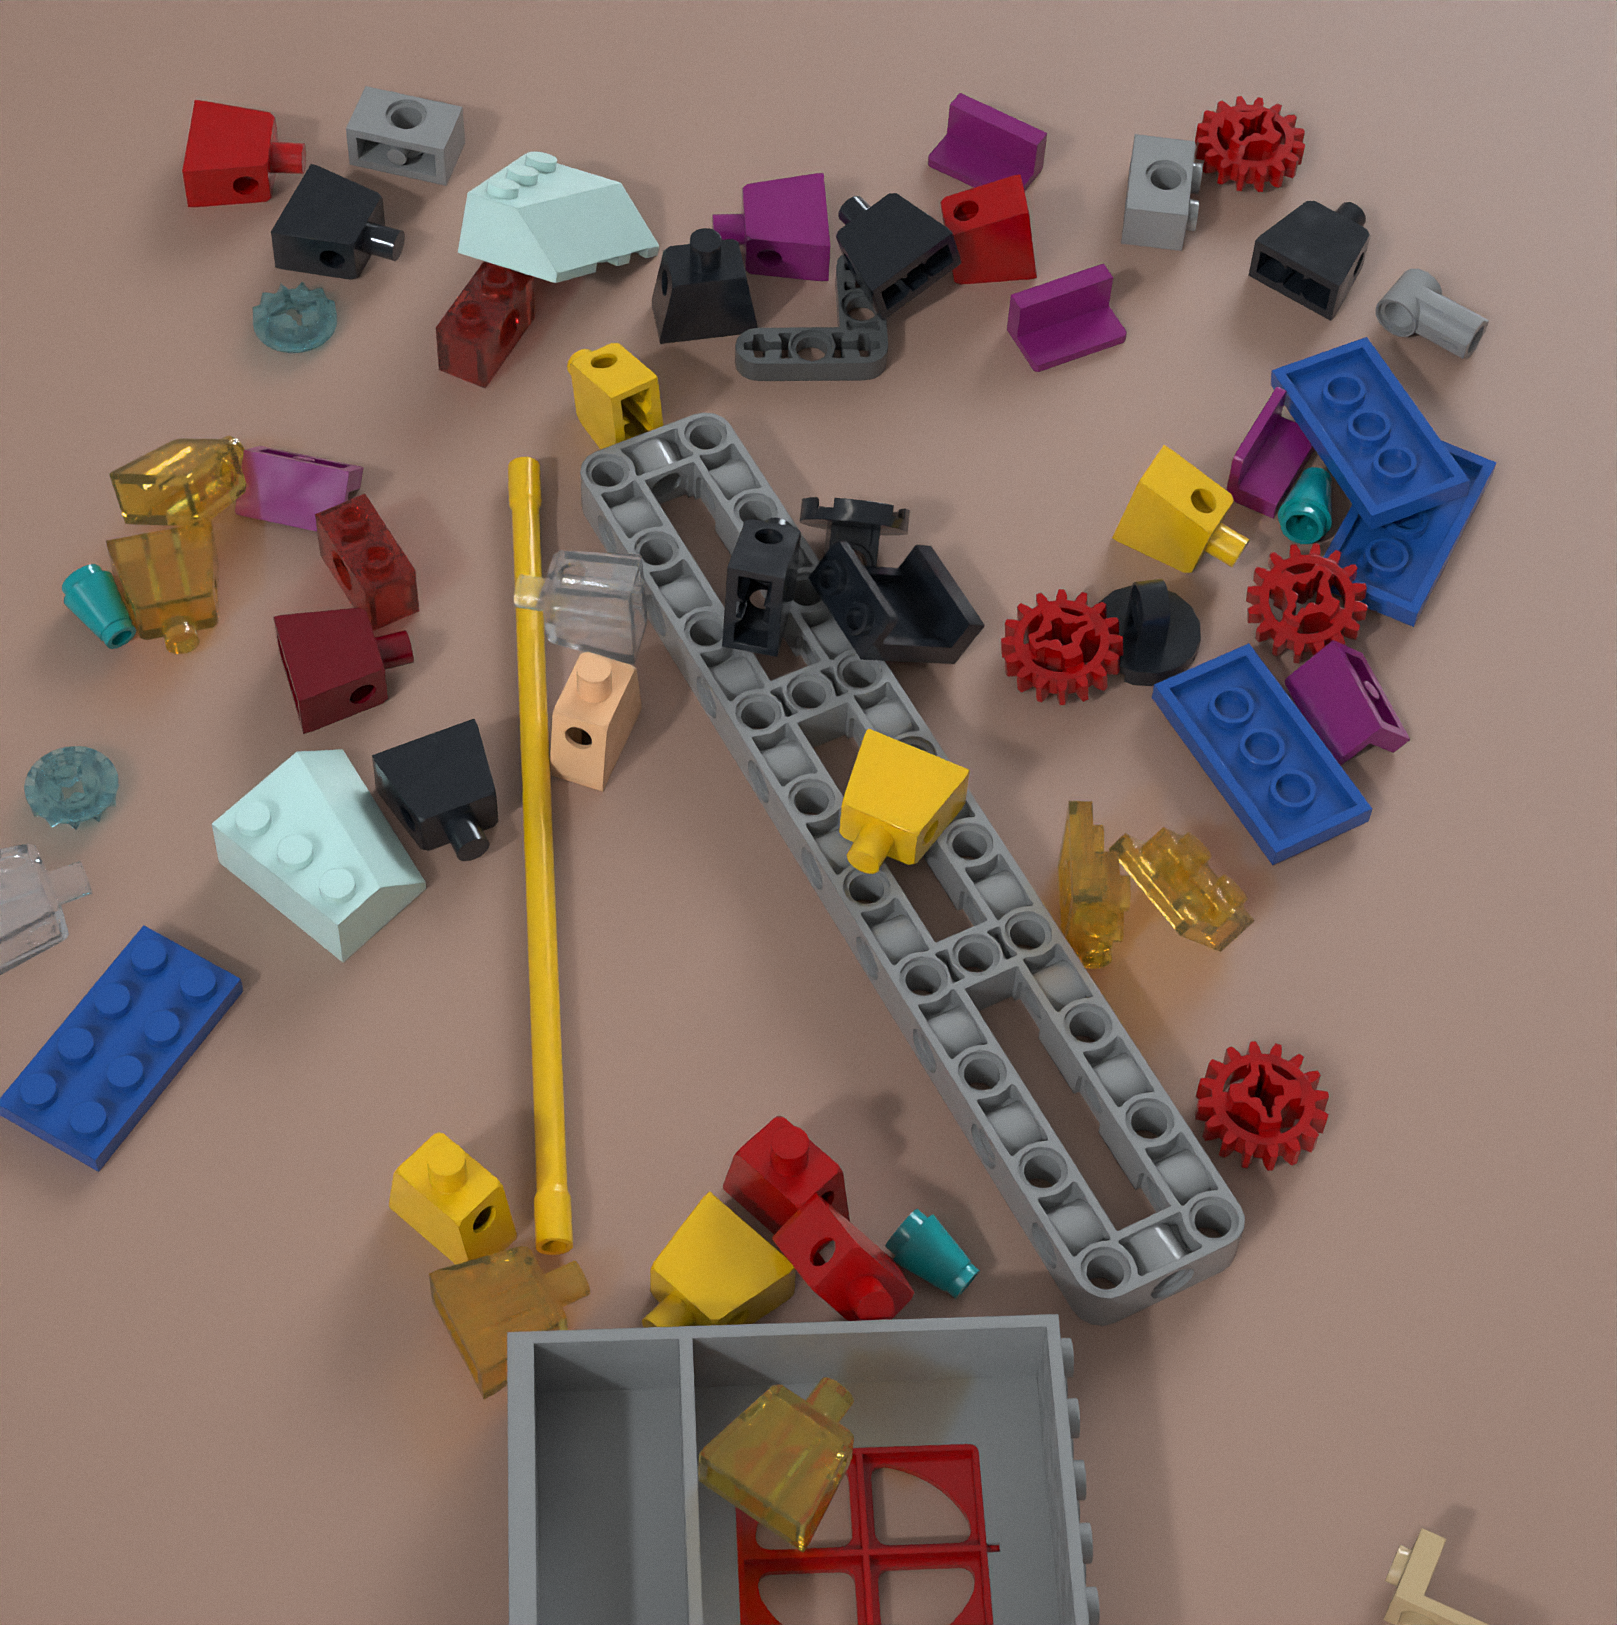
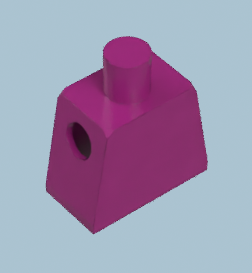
(782, 228)

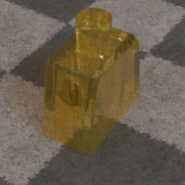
(181, 482)
(169, 583)
(499, 1296)
(783, 1459)

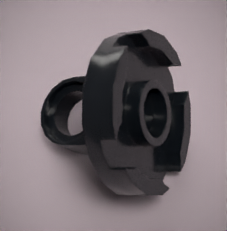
(855, 522)
(1157, 631)

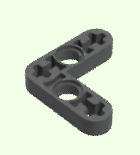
(848, 337)

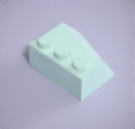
(552, 221)
(319, 851)

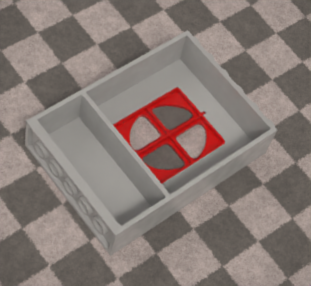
(626, 1534)

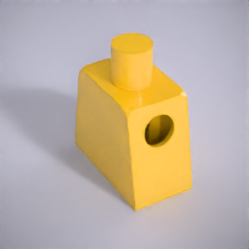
(614, 394)
(1179, 516)
(898, 802)
(445, 1193)
(717, 1272)

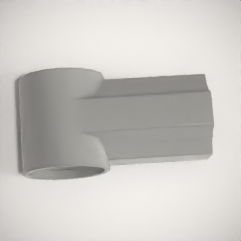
(1419, 307)

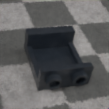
(898, 611)

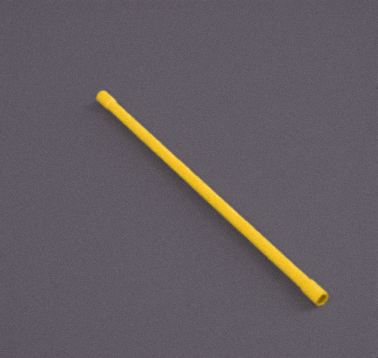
(552, 1197)

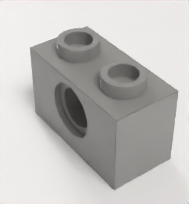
(405, 135)
(1159, 192)

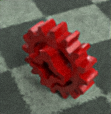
(1249, 144)
(1295, 582)
(1061, 647)
(1243, 1119)

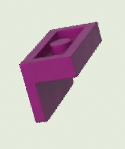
(987, 145)
(1065, 318)
(1269, 459)
(293, 486)
(1345, 702)

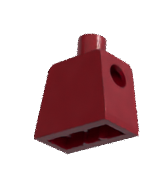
(336, 663)

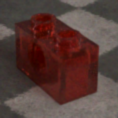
(485, 323)
(367, 561)

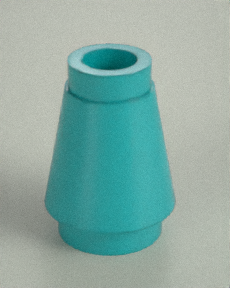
(1308, 507)
(99, 605)
(931, 1253)

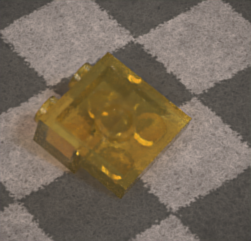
(1184, 887)
(1090, 888)

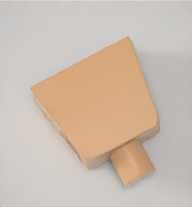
(605, 703)

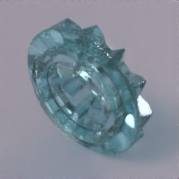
(282, 332)
(63, 769)

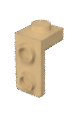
(1411, 1575)

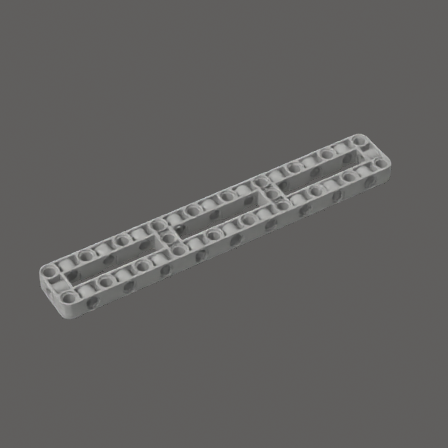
(945, 1030)

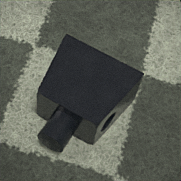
(333, 227)
(894, 250)
(1313, 255)
(702, 290)
(762, 560)
(441, 789)

